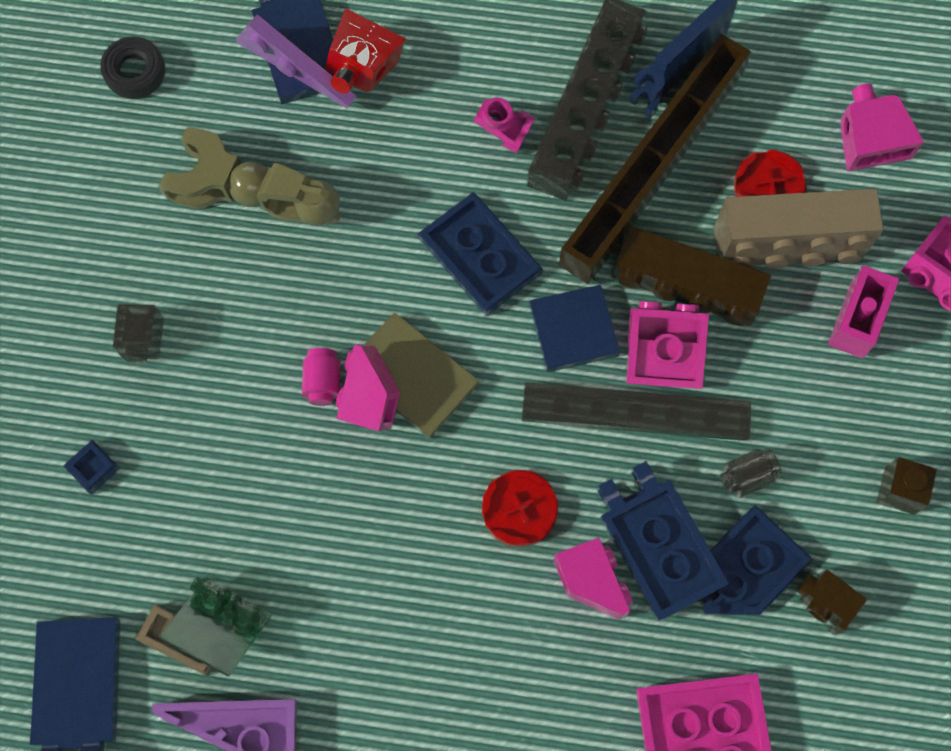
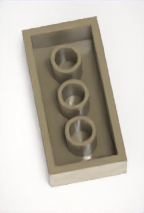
(798, 228)

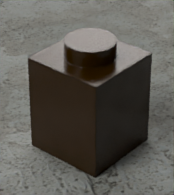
(906, 485)

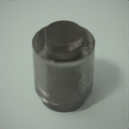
(750, 472)

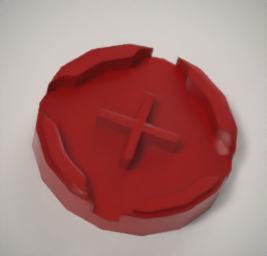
(769, 175)
(519, 508)

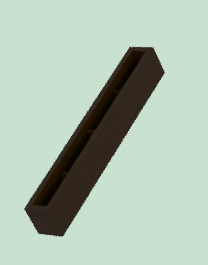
(653, 159)

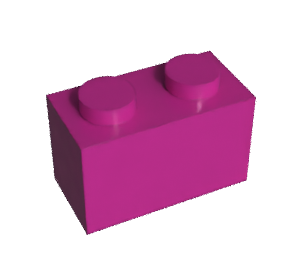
(863, 312)

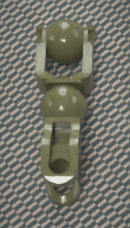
(221, 177)

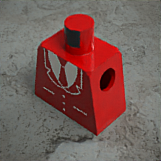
(361, 53)

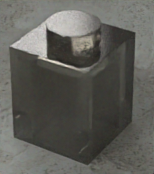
(138, 332)

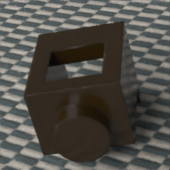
(831, 600)

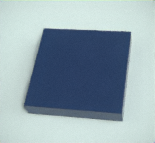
(574, 328)

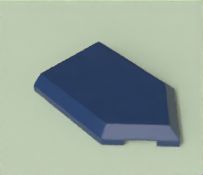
(757, 563)

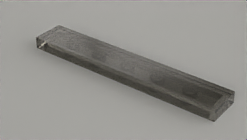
(636, 411)

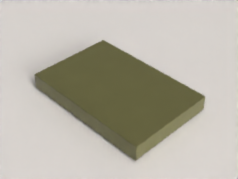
(426, 376)

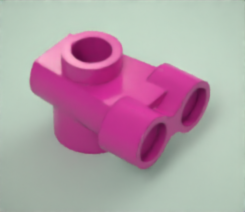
(511, 125)

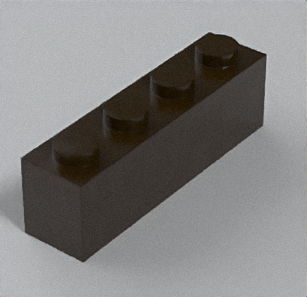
(691, 276)

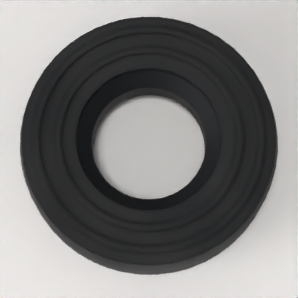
(128, 48)

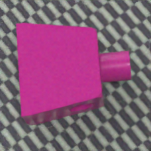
(877, 130)

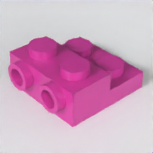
(932, 263)
(667, 346)

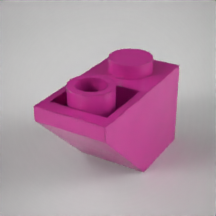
(369, 390)
(590, 578)

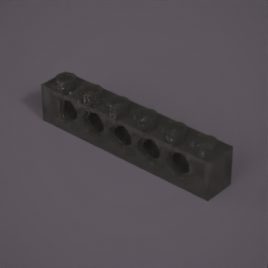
(614, 22)

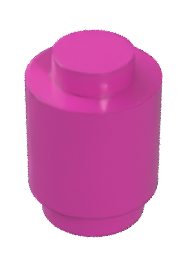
(321, 376)

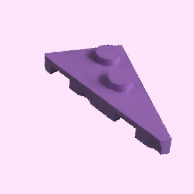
(290, 60)
(237, 724)

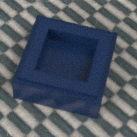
(91, 467)

